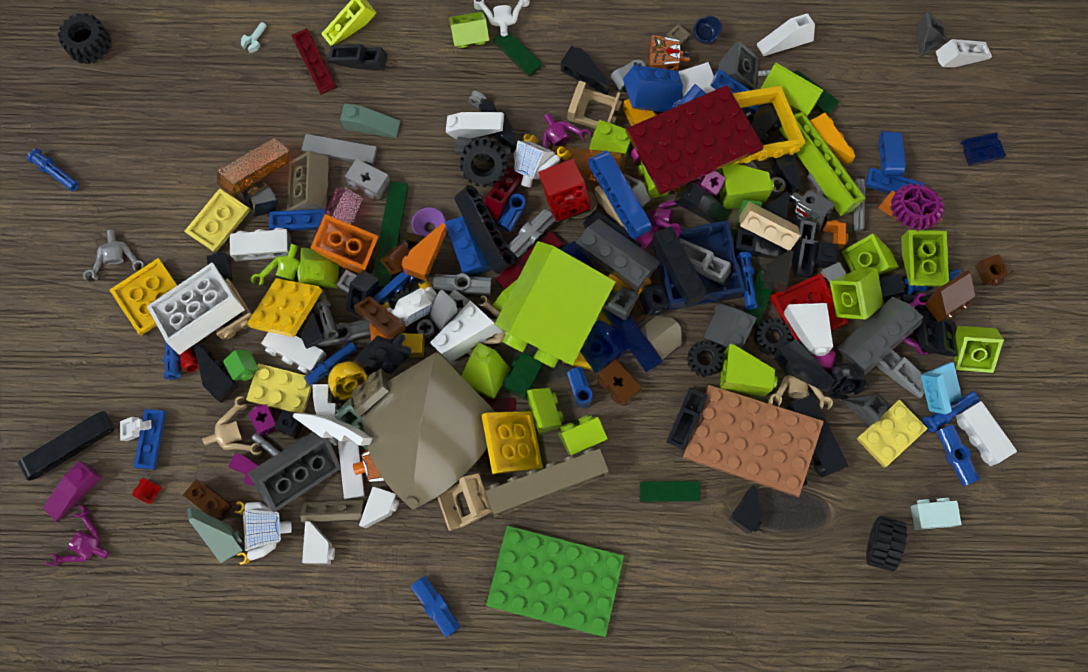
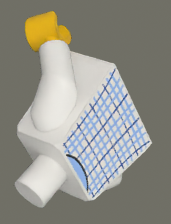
(533, 158)
(414, 304)
(260, 530)

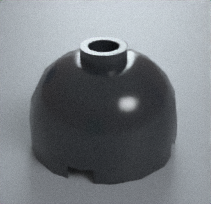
(847, 380)

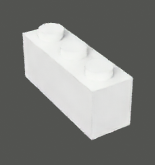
(259, 244)
(293, 351)
(985, 434)

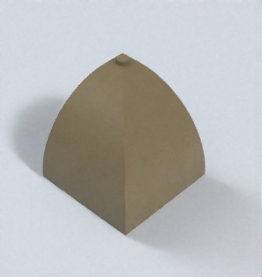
(426, 430)

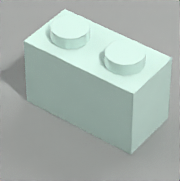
(936, 514)

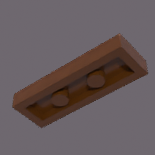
(379, 317)

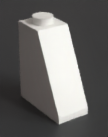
(811, 326)

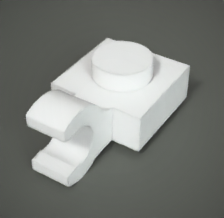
(131, 427)

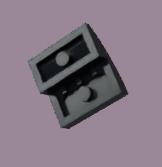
(937, 336)

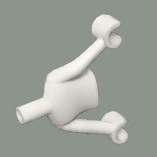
(502, 14)

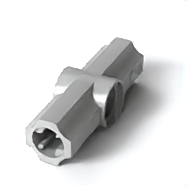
(531, 233)
(475, 285)

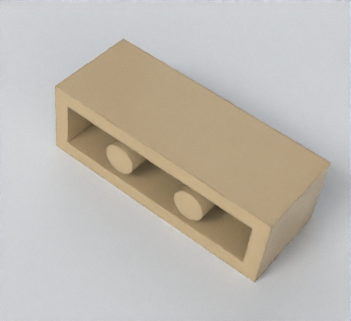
(769, 226)

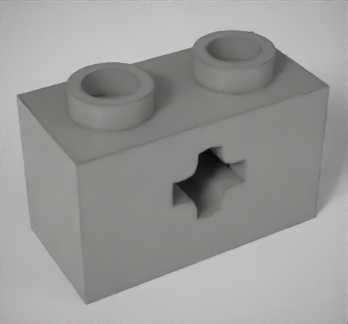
(363, 172)

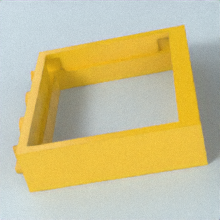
(777, 97)

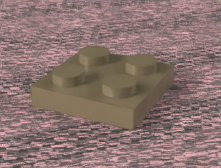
(370, 392)

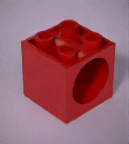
(564, 190)

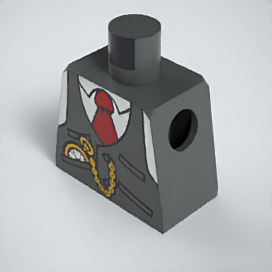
(812, 208)

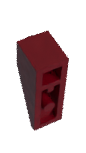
(499, 195)

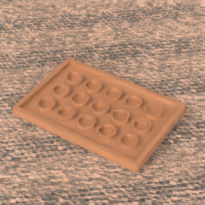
(754, 440)

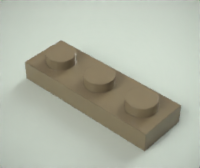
(332, 510)

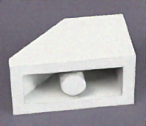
(378, 507)
(316, 547)

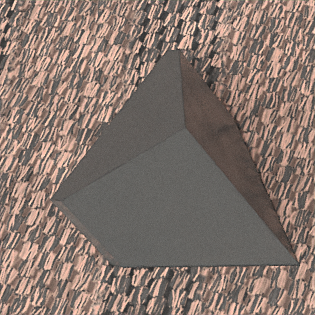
(930, 34)
(621, 302)
(867, 407)

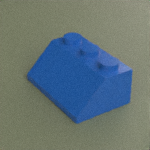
(653, 88)
(467, 251)

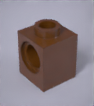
(394, 258)
(997, 265)

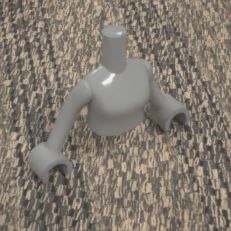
(111, 254)

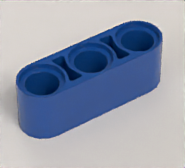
(891, 153)

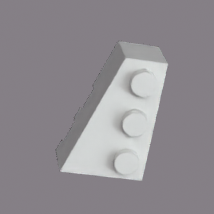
(464, 332)

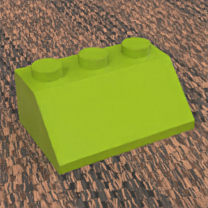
(799, 92)

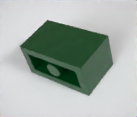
(523, 375)

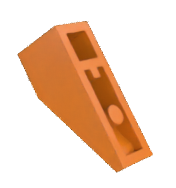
(423, 255)

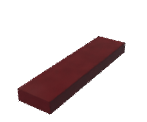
(313, 61)
(512, 273)

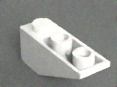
(790, 34)

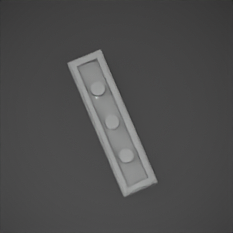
(339, 149)

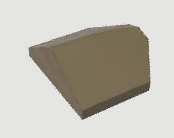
(663, 335)

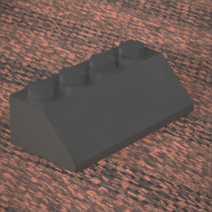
(617, 254)
(880, 334)
(294, 471)

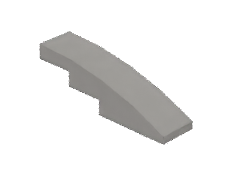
(902, 372)

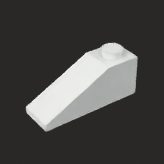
(962, 52)
(474, 124)

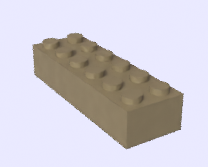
(546, 483)

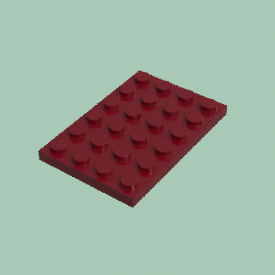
(694, 139)

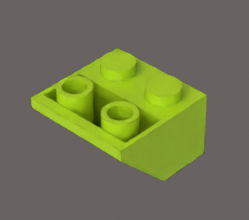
(582, 435)

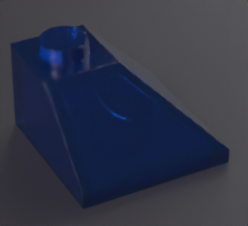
(603, 346)

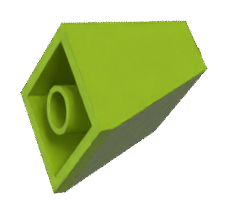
(744, 184)
(857, 294)
(745, 373)

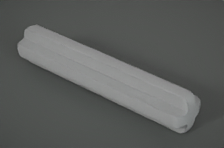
(859, 212)

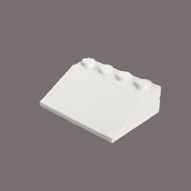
(195, 308)

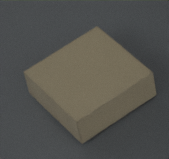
(679, 33)

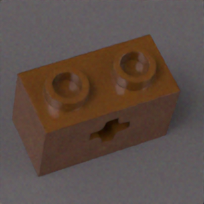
(614, 373)
(207, 500)

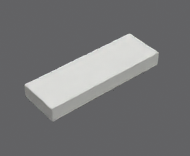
(352, 484)

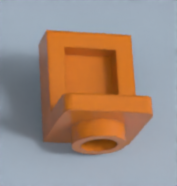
(839, 232)

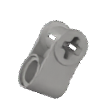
(618, 75)

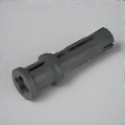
(323, 308)

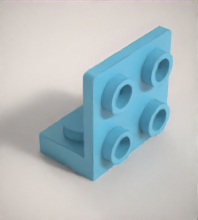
(941, 388)

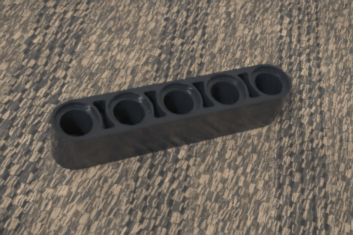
(484, 229)
(66, 445)

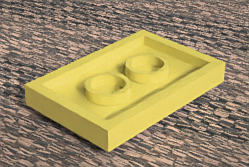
(217, 220)
(279, 389)
(892, 433)

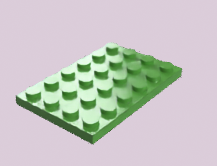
(555, 581)

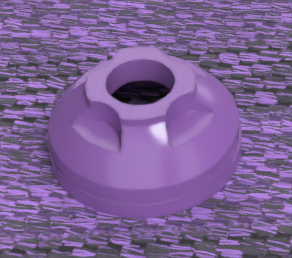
(424, 217)

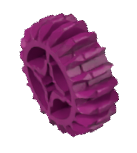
(919, 203)

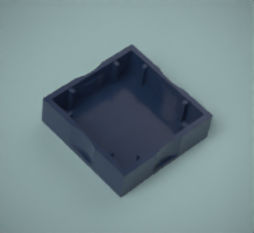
(717, 239)

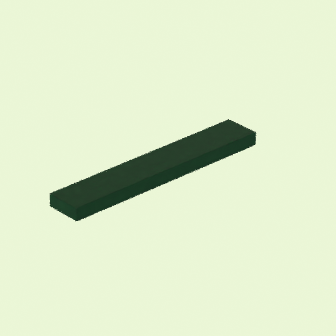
(390, 229)

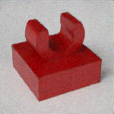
(146, 491)

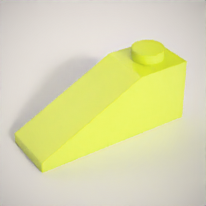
(348, 21)

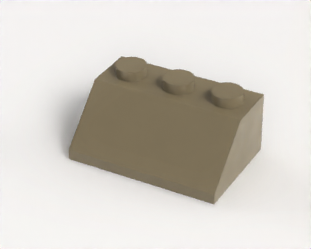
(308, 182)

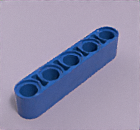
(619, 194)

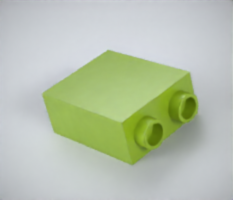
(553, 305)

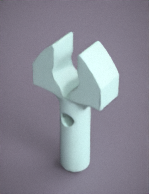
(245, 40)

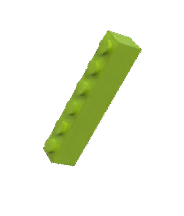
(826, 168)

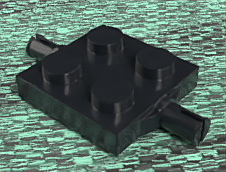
(384, 354)

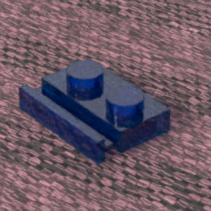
(982, 149)

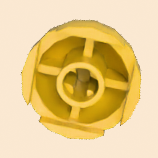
(345, 379)

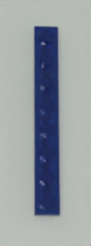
(641, 347)

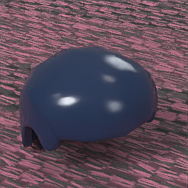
(707, 29)

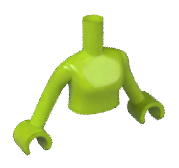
(287, 266)

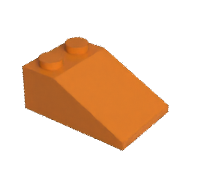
(344, 244)

